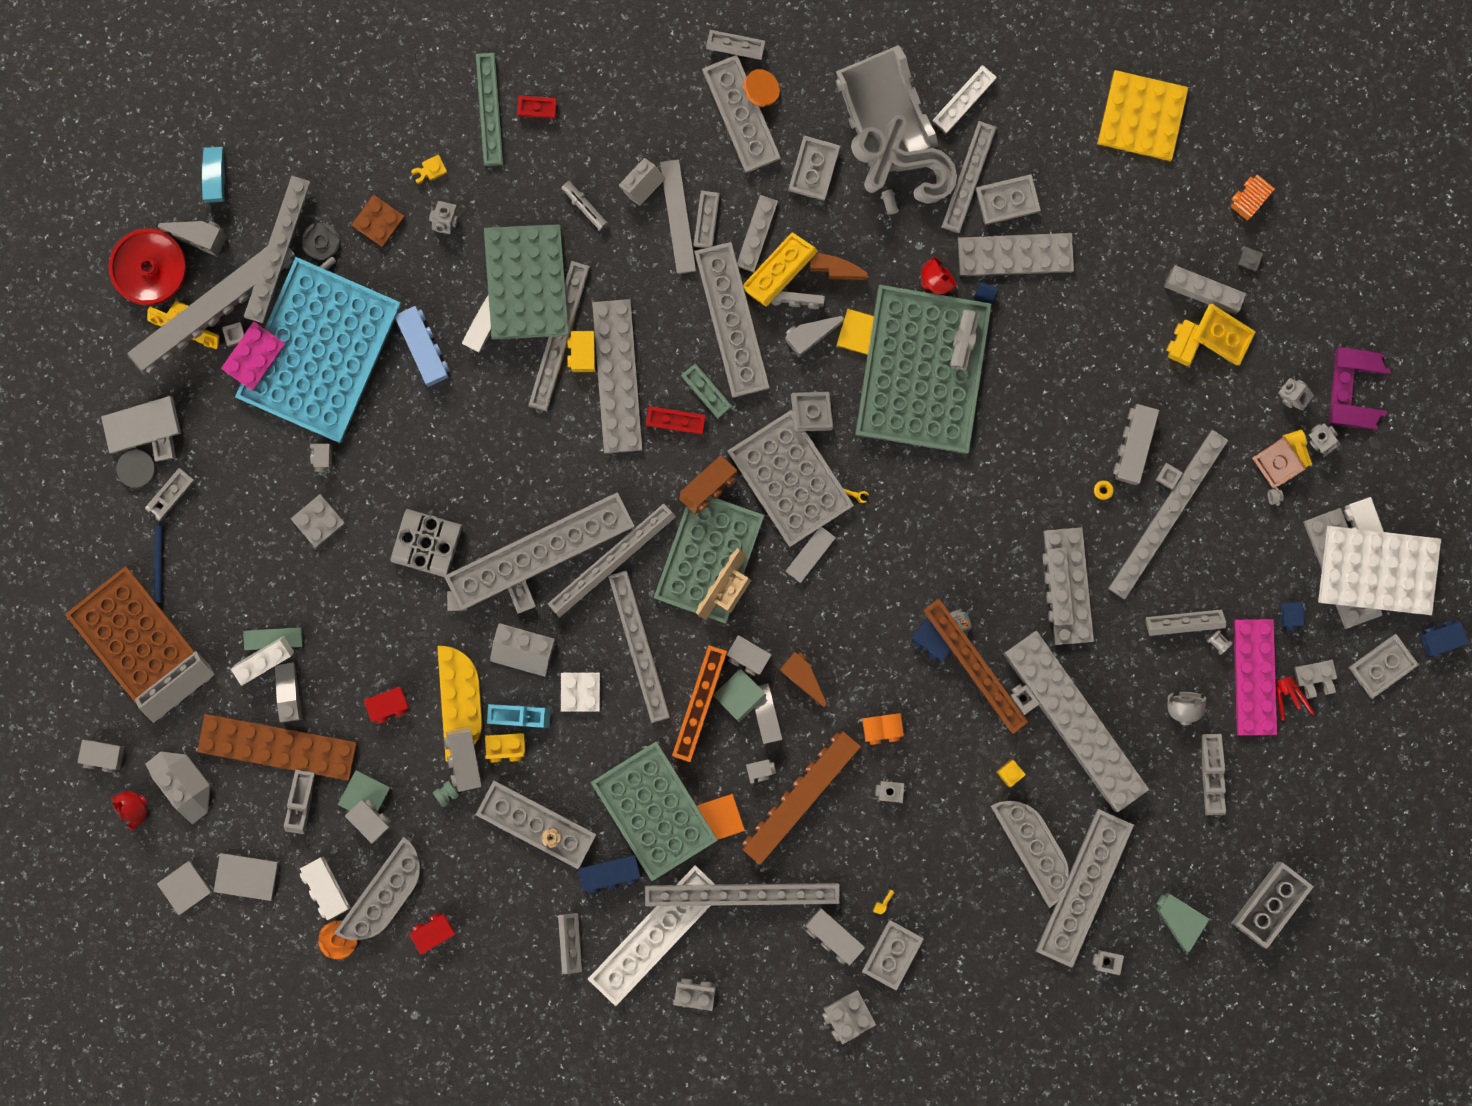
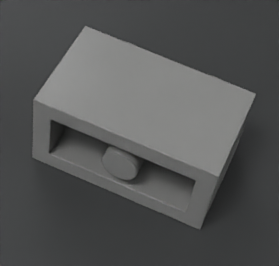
(642, 181)
(748, 655)
(100, 755)
(368, 820)

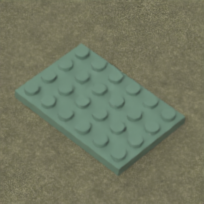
(525, 281)
(703, 550)
(654, 811)

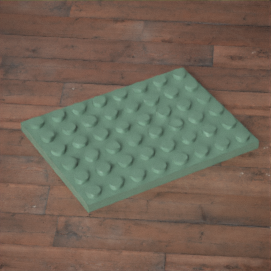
(908, 378)

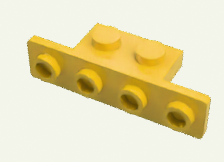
(160, 318)

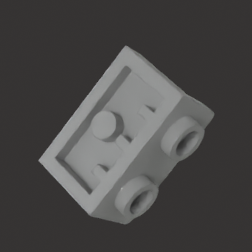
(694, 995)

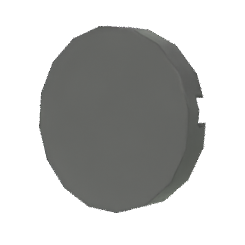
(320, 241)
(136, 468)

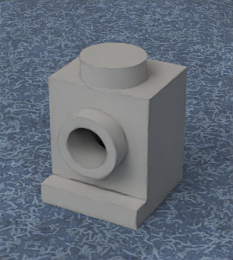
(321, 457)
(1031, 701)
(760, 770)
(898, 790)
(1114, 965)

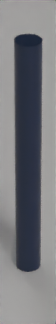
(158, 564)

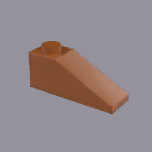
(802, 675)

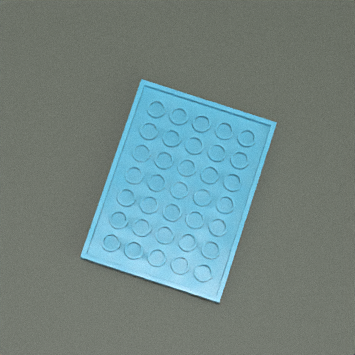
(330, 349)

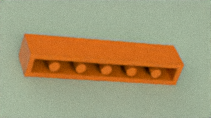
(699, 703)

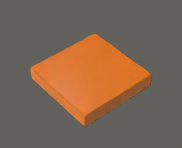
(722, 816)

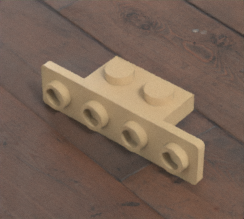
(727, 587)

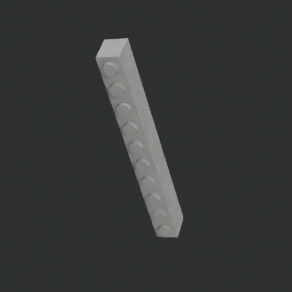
(200, 315)

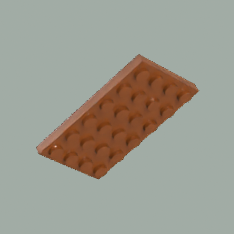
(129, 632)

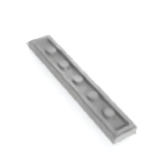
(968, 177)
(678, 217)

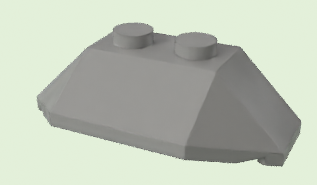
(181, 784)

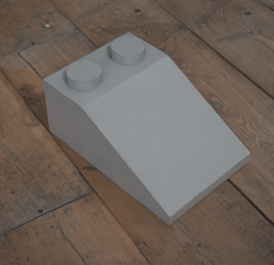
(202, 235)

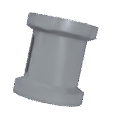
(1219, 641)

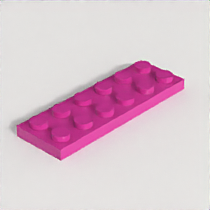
(1255, 677)

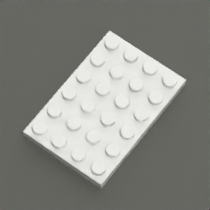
(1379, 570)

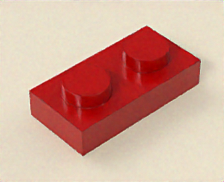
(537, 107)

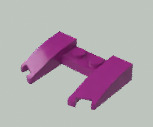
(1345, 364)

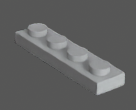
(757, 233)
(1185, 622)

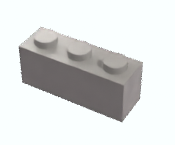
(462, 759)
(834, 937)

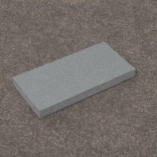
(141, 424)

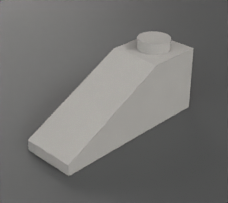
(809, 334)
(287, 693)

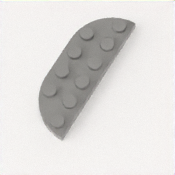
(1035, 848)
(383, 895)

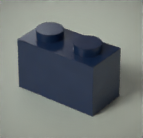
(930, 639)
(1443, 639)

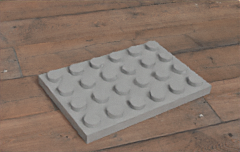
(790, 479)

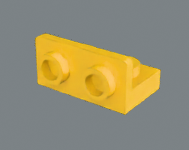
(505, 746)

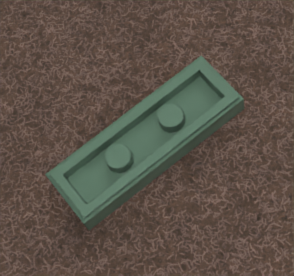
(706, 391)
(260, 638)

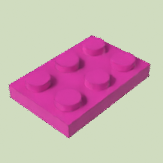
(253, 356)

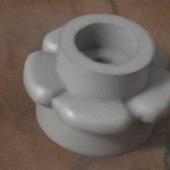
(1275, 496)

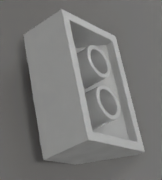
(522, 649)

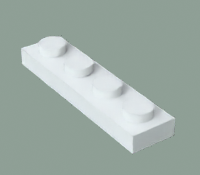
(964, 99)

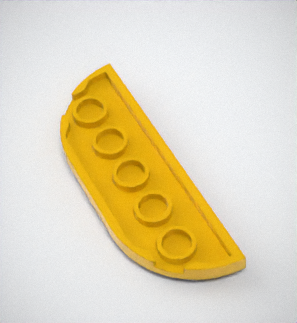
(459, 693)

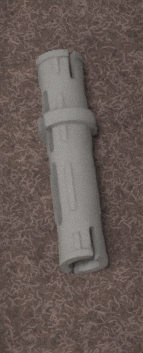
(569, 189)

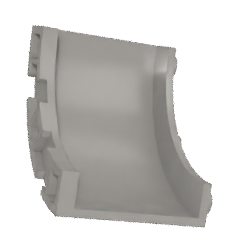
(879, 91)

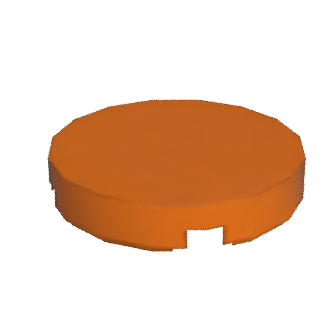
(761, 88)
(334, 945)

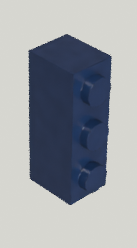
(609, 874)

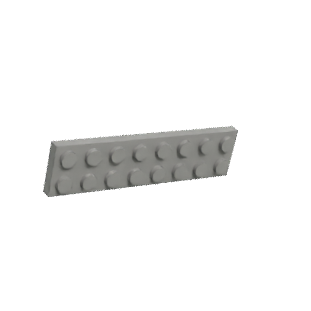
(731, 320)
(617, 376)
(1084, 888)

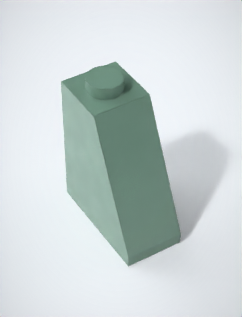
(1182, 920)

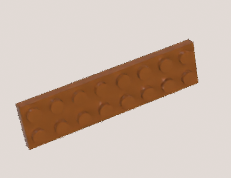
(277, 747)

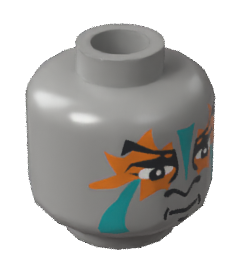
(962, 620)

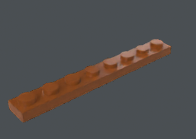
(975, 666)

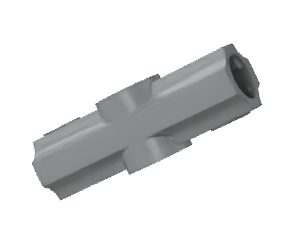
(964, 340)

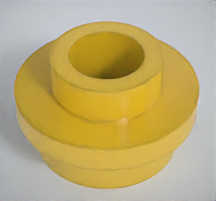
(1109, 488)

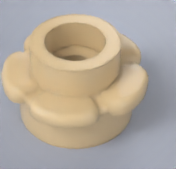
(556, 838)

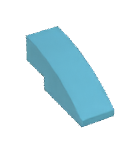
(213, 175)
(518, 716)

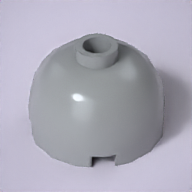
(1187, 707)

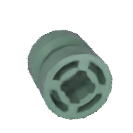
(446, 793)

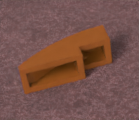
(838, 268)

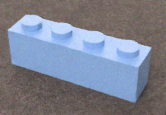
(421, 346)

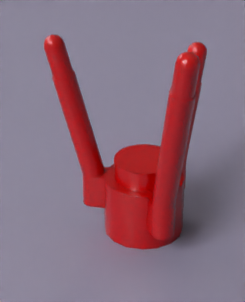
(1288, 686)

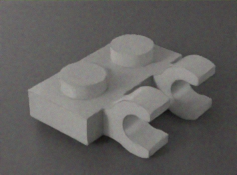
(1316, 673)

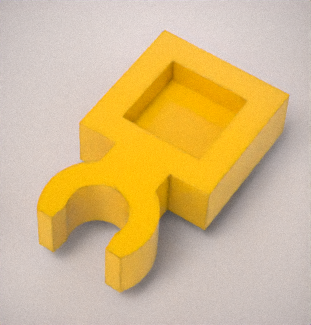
(432, 168)

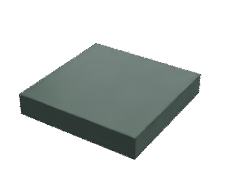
(739, 695)
(365, 788)

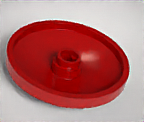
(147, 266)

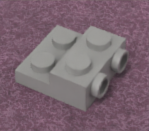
(848, 1017)

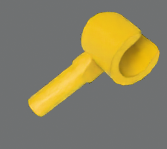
(856, 495)
(881, 908)

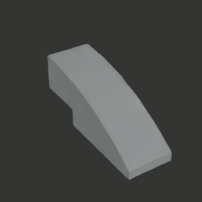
(767, 717)
(299, 802)

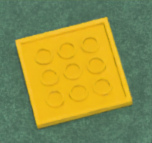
(1142, 115)

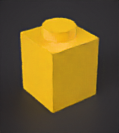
(1010, 773)

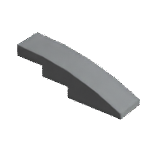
(1213, 774)

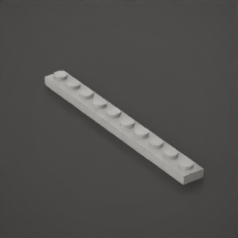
(1168, 514)
(741, 894)

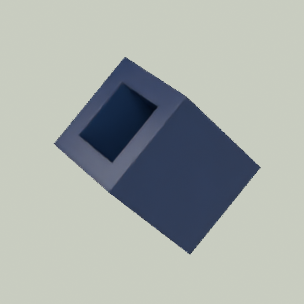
(1291, 615)

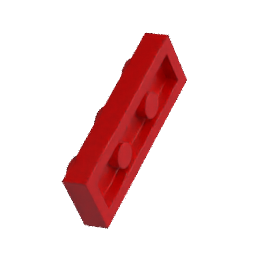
(675, 420)

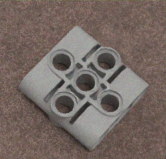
(411, 524)

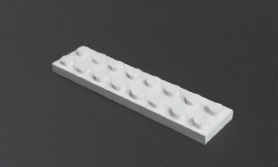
(647, 944)

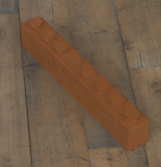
(801, 797)

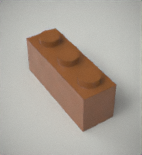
(708, 485)

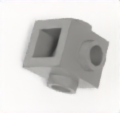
(443, 217)
(1295, 394)
(1327, 444)

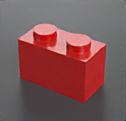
(387, 704)
(433, 933)

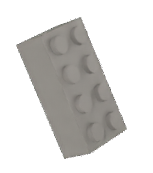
(1272, 904)

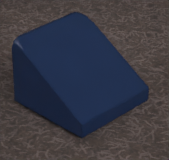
(985, 293)

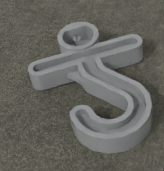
(887, 157)

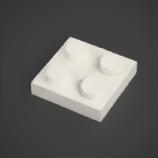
(580, 692)

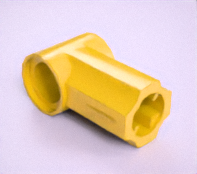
(1298, 442)

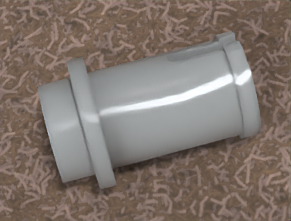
(889, 201)

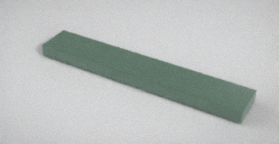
(489, 109)

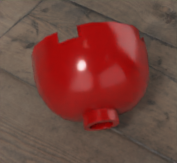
(936, 277)
(131, 808)

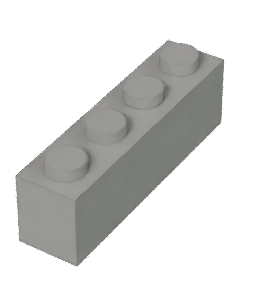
(1205, 290)
(1136, 444)
(174, 687)

